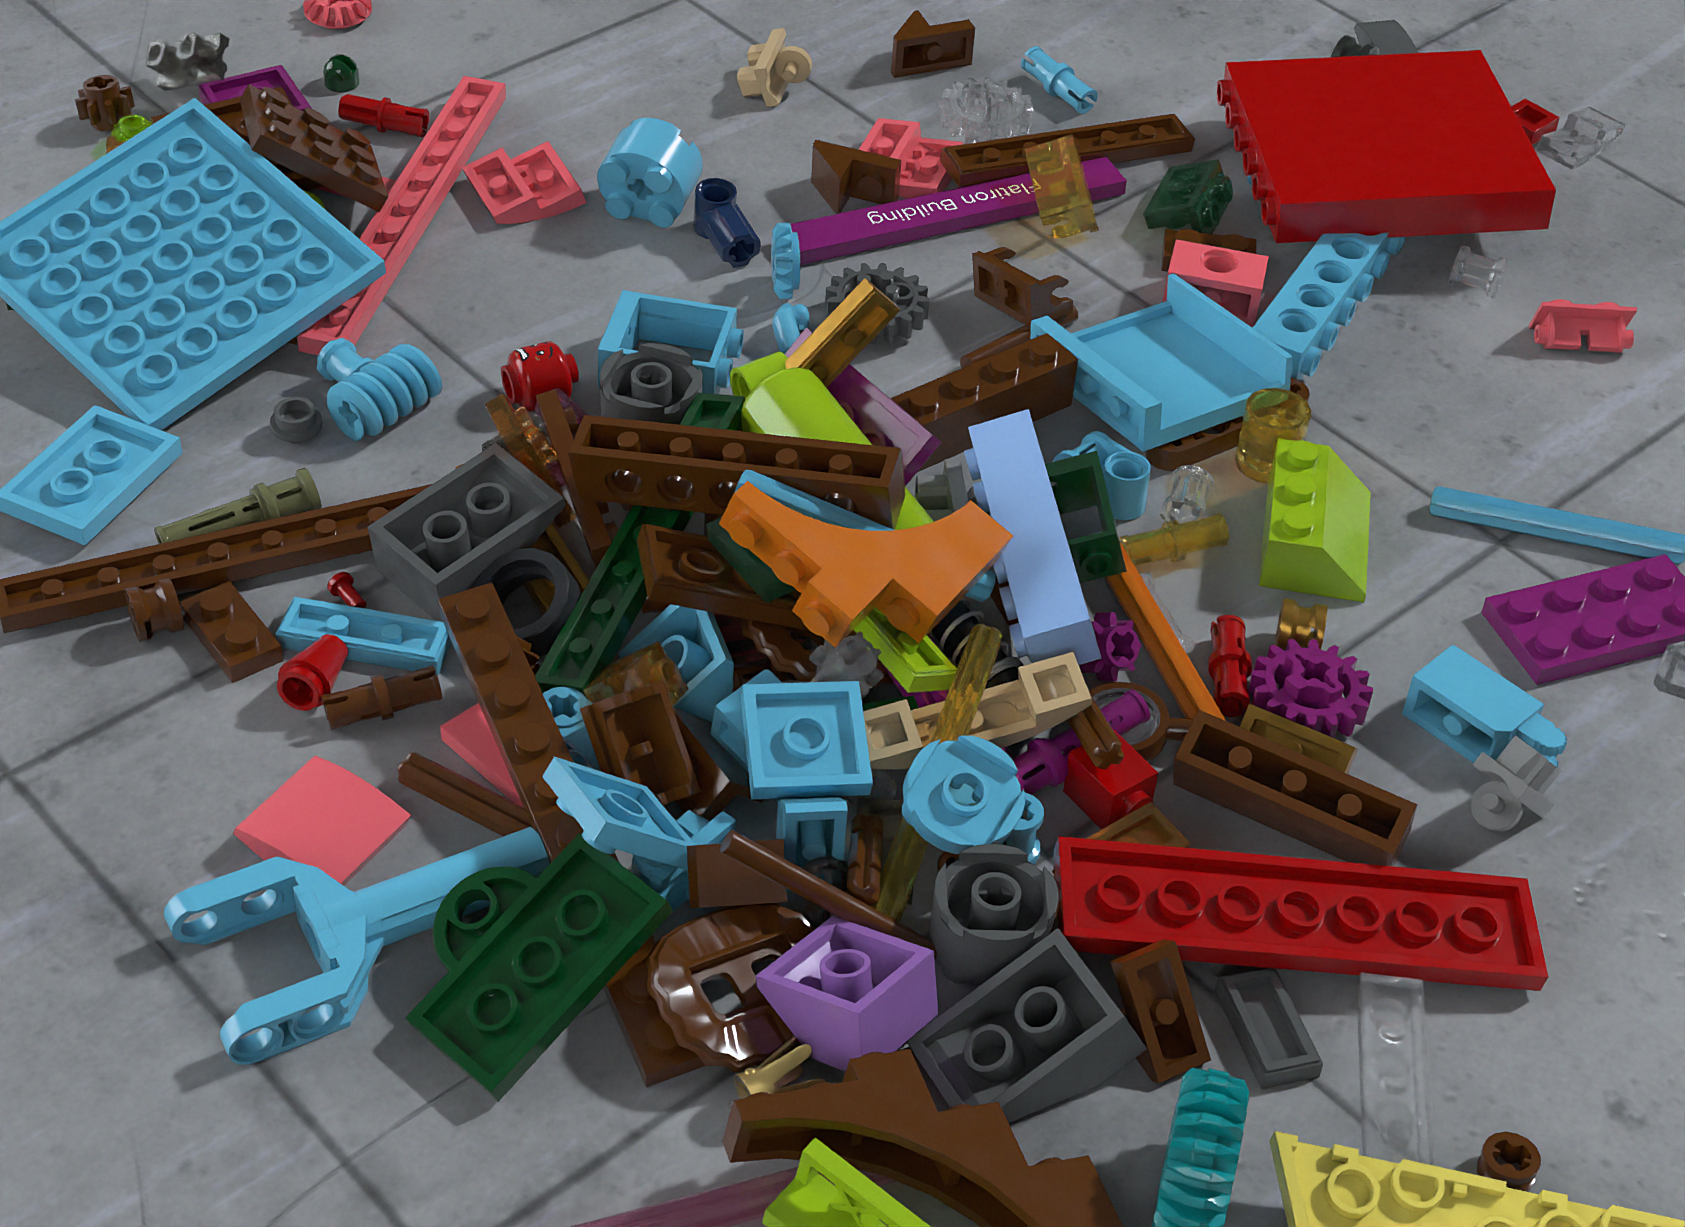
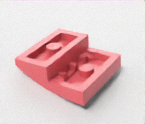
(919, 157)
(524, 187)
(324, 821)

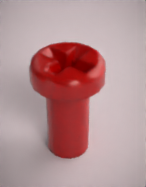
(342, 586)

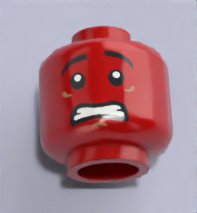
(537, 371)

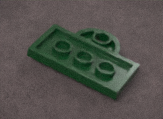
(530, 959)

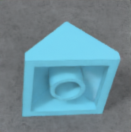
(698, 650)

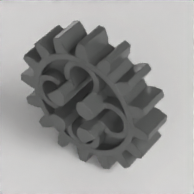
(902, 290)

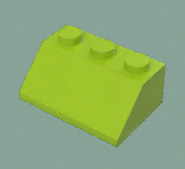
(1315, 524)

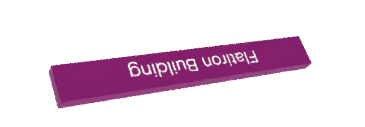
(937, 213)

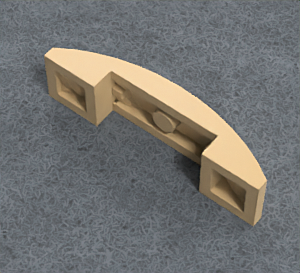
(1007, 713)

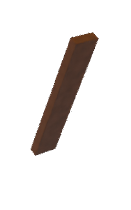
(1117, 141)

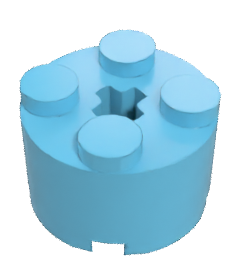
(649, 172)

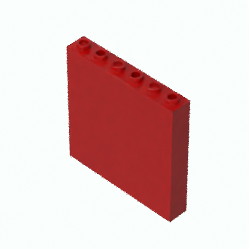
(1383, 146)

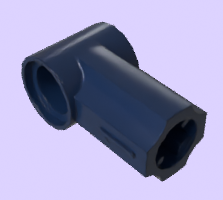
(723, 222)

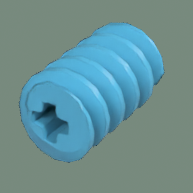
(383, 391)

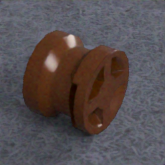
(154, 609)

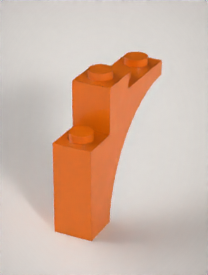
(849, 571)

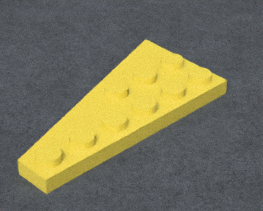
(1360, 1191)

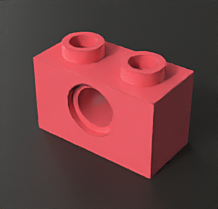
(1222, 274)

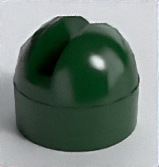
(341, 74)

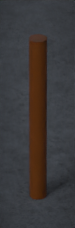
(816, 889)

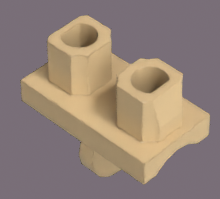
(773, 68)

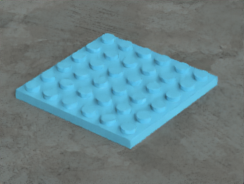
(176, 265)

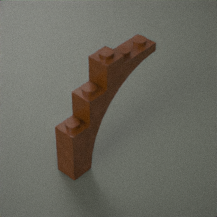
(890, 1127)

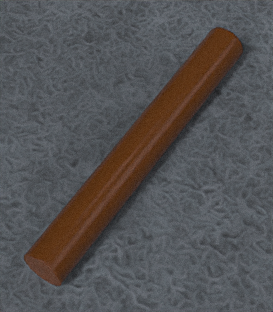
(1010, 340)

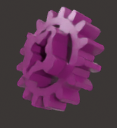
(1312, 687)

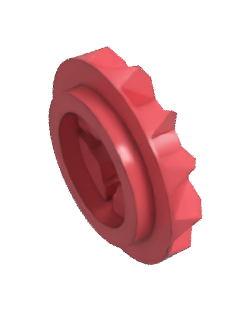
(337, 13)

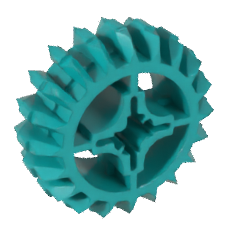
(1202, 1150)

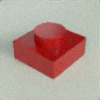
(1535, 119)

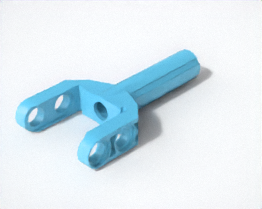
(340, 926)

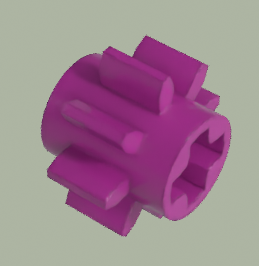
(1116, 644)

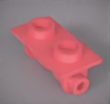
(1561, 324)

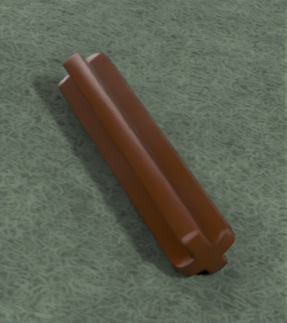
(462, 795)

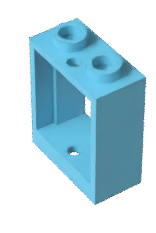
(679, 324)

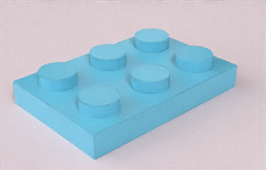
(89, 474)

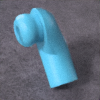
(787, 323)

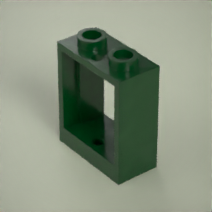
(1081, 486)

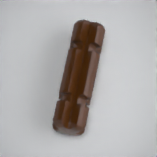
(865, 858)

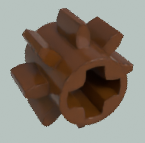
(104, 102)

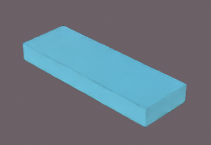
(368, 634)

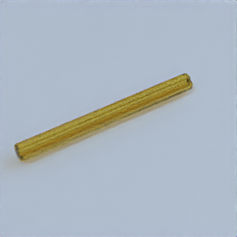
(954, 721)

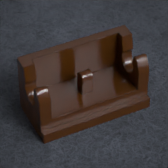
(1016, 291)
(641, 741)

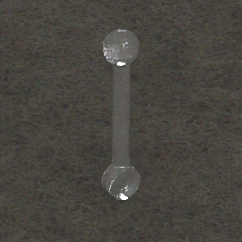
(1186, 641)

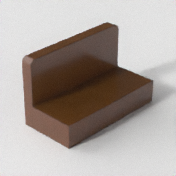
(715, 768)

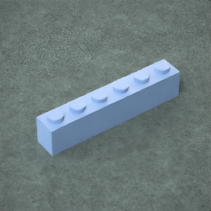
(1037, 559)

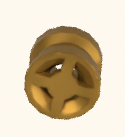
(1296, 623)

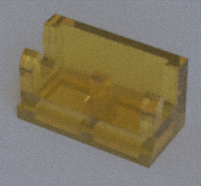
(1061, 187)

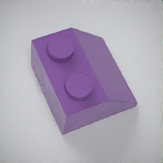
(851, 991)

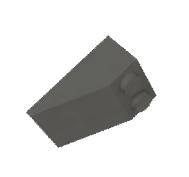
(461, 525)
(1028, 1035)

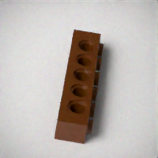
(702, 466)

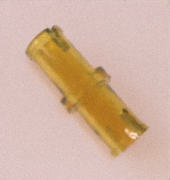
(1176, 540)

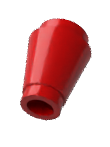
(312, 673)

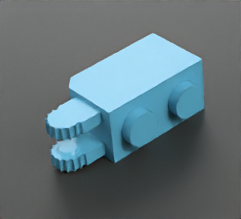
(1478, 709)

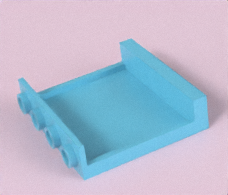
(1170, 366)

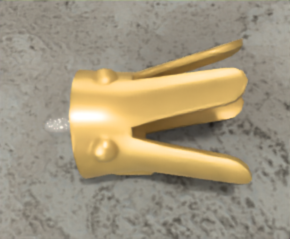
(775, 1073)

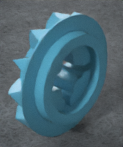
(785, 260)

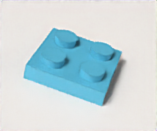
(805, 740)
(618, 814)

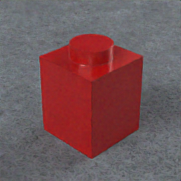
(1110, 792)

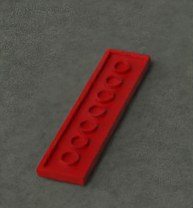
(1299, 913)

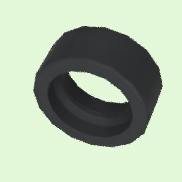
(534, 564)

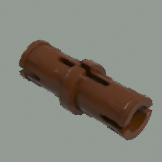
(382, 697)

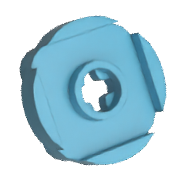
(942, 820)

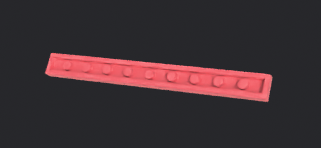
(413, 204)

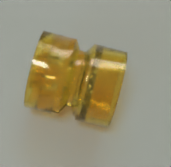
(1269, 416)

